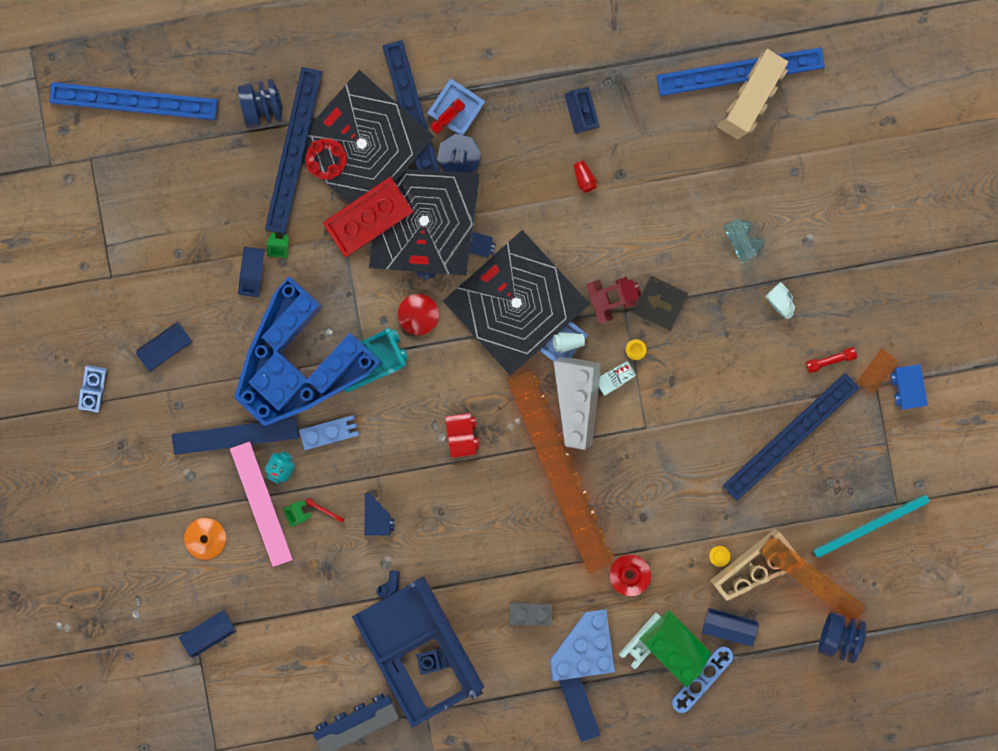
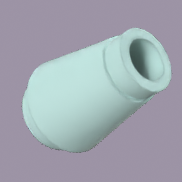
(567, 341)

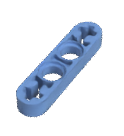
(705, 681)

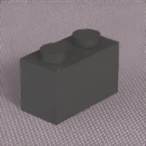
(530, 613)

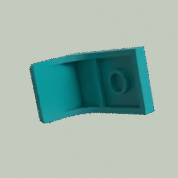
(386, 348)

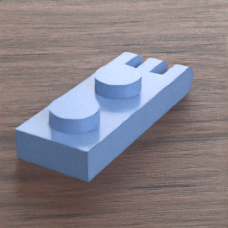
(327, 432)

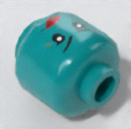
(280, 467)

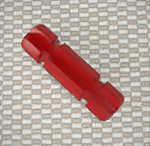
(447, 116)

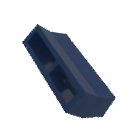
(163, 346)
(730, 627)
(208, 634)

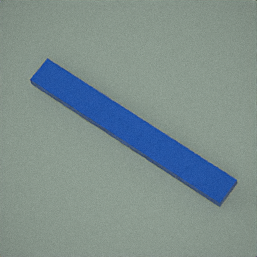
(733, 72)
(133, 101)

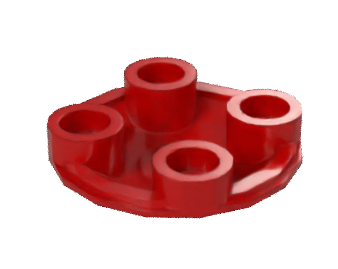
(336, 149)
(418, 314)

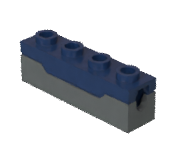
(356, 724)

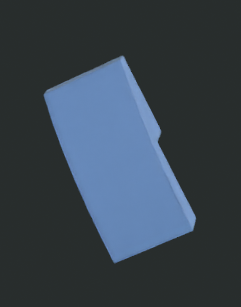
(92, 388)

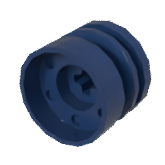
(260, 103)
(846, 639)

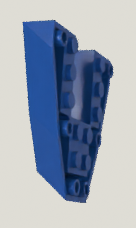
(272, 384)

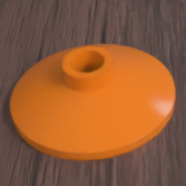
(215, 534)

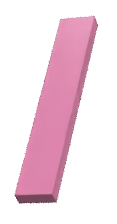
(261, 504)

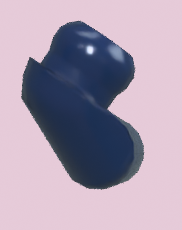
(390, 586)

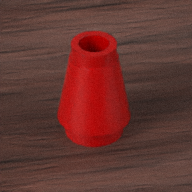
(585, 179)

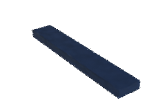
(234, 435)

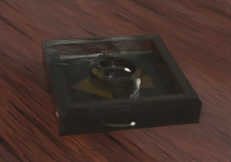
(660, 303)

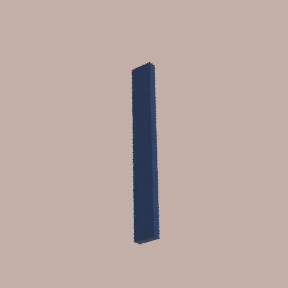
(408, 97)
(293, 150)
(790, 436)

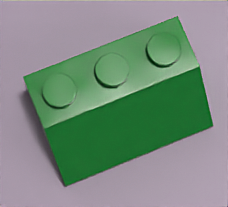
(676, 648)

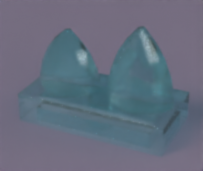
(744, 247)

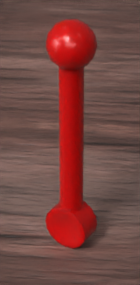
(309, 502)

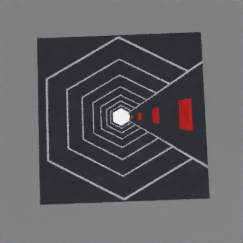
(374, 133)
(439, 229)
(516, 302)

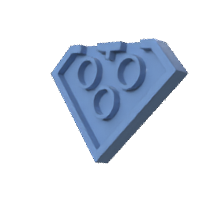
(585, 649)

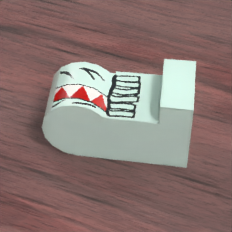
(615, 378)

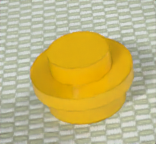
(635, 349)
(719, 556)

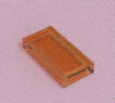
(877, 371)

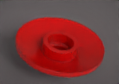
(631, 586)

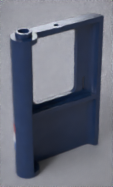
(404, 624)

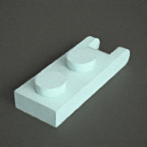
(636, 647)

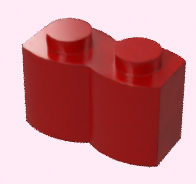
(461, 436)

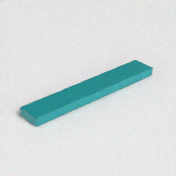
(870, 526)

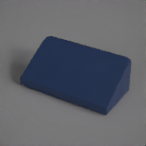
(581, 110)

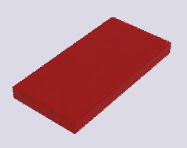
(368, 217)

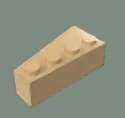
(754, 95)
(748, 570)

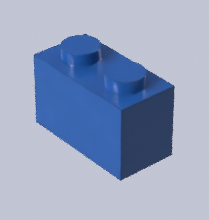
(909, 387)

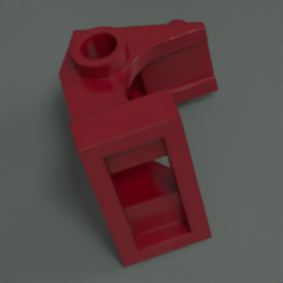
(628, 293)

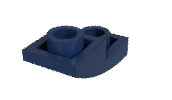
(432, 661)

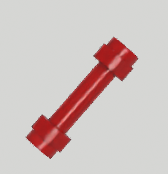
(847, 354)

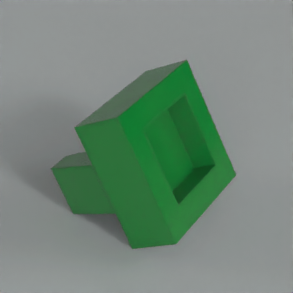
(278, 247)
(294, 513)

